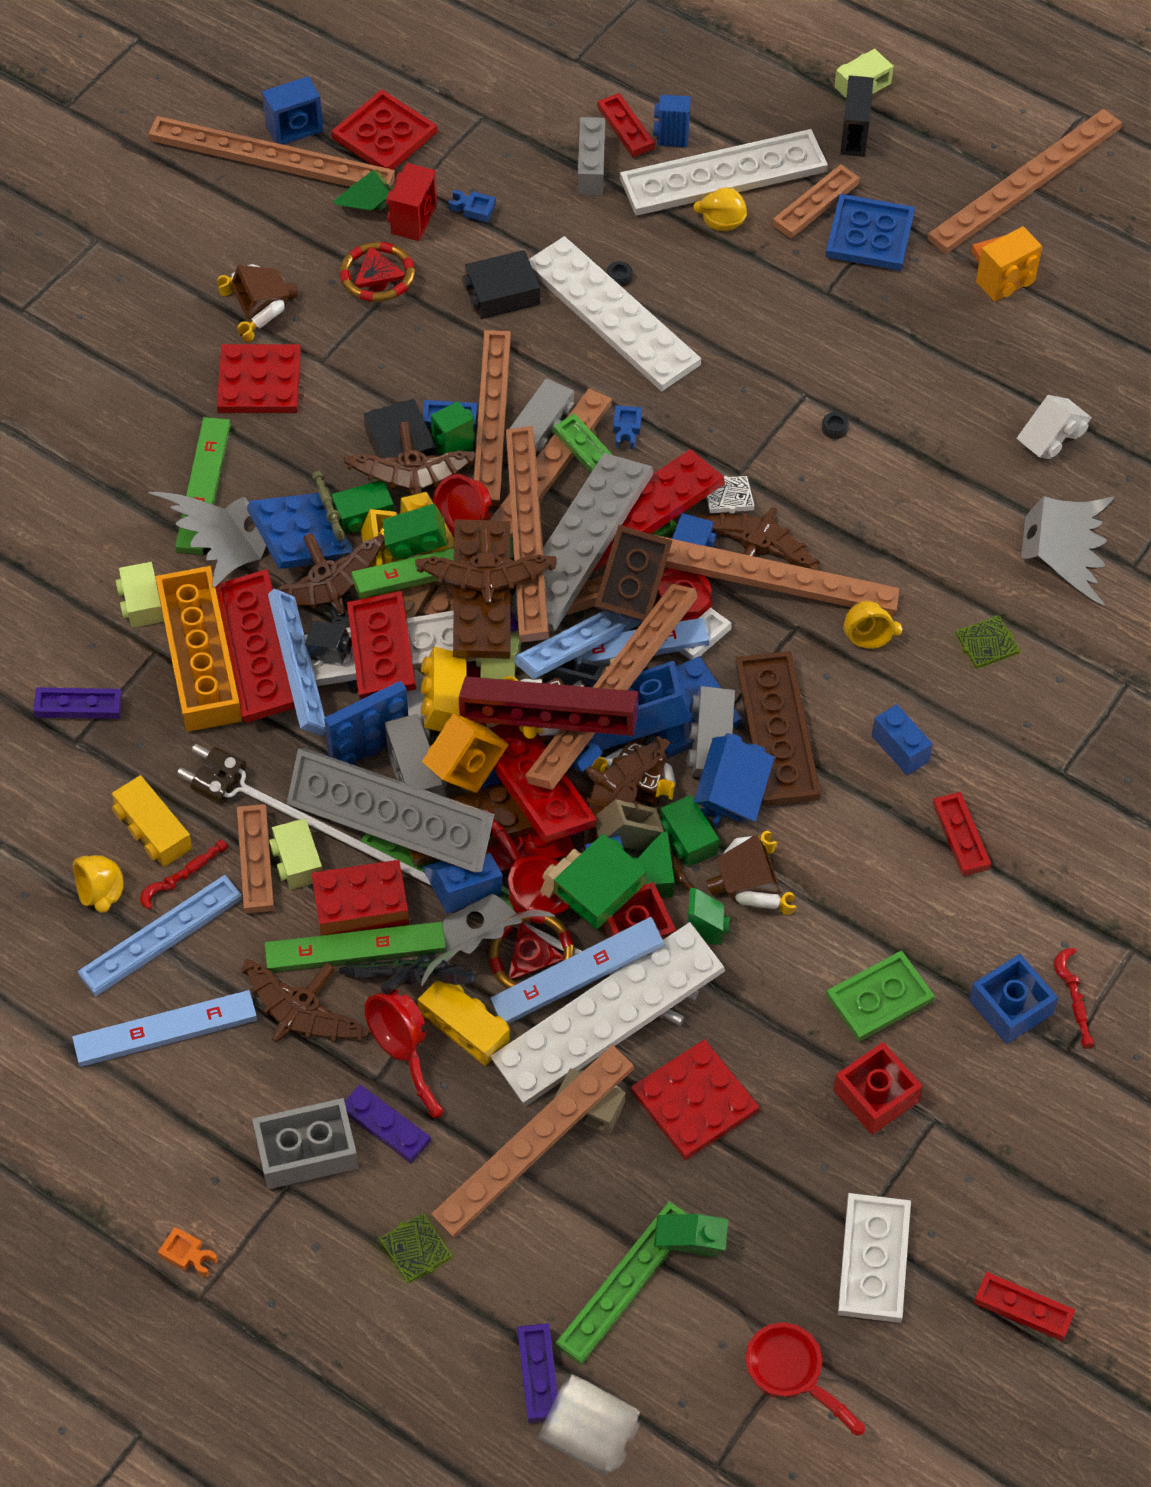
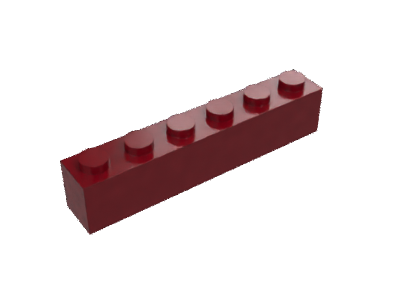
(549, 705)

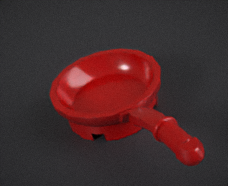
(462, 499)
(690, 580)
(526, 878)
(397, 1029)
(787, 1362)

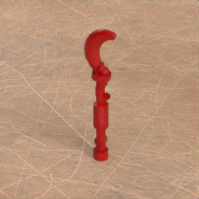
(190, 868)
(1072, 982)

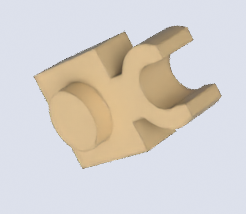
(553, 871)

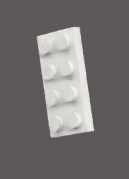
(874, 1258)

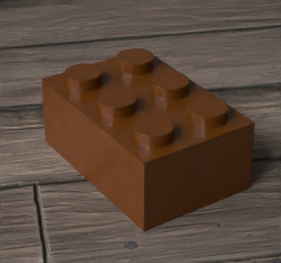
(633, 573)

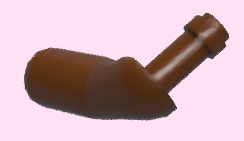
(678, 874)

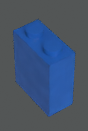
(734, 778)

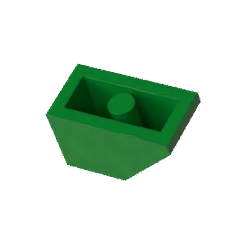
(367, 193)
(659, 865)
(707, 917)
(691, 1234)

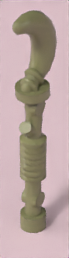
(333, 515)

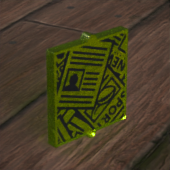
(987, 642)
(415, 1248)

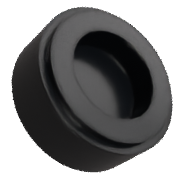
(620, 272)
(835, 425)

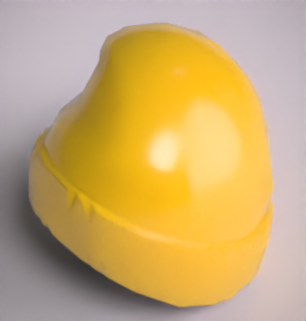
(722, 209)
(870, 625)
(98, 881)

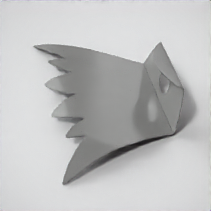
(220, 531)
(1065, 539)
(461, 937)

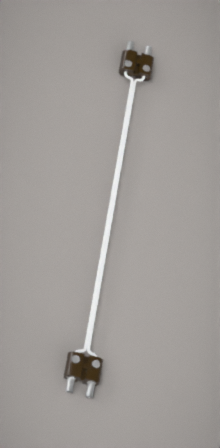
(224, 770)

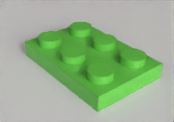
(880, 996)

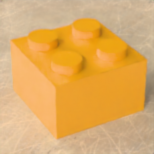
(1008, 264)
(464, 753)

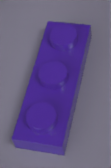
(78, 703)
(386, 1124)
(537, 1370)

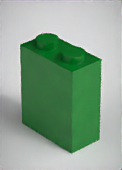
(600, 881)

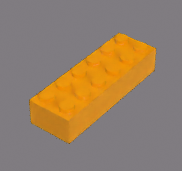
(198, 649)

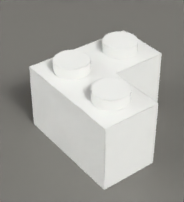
(1051, 424)

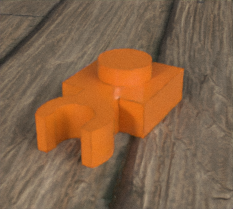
(183, 1249)

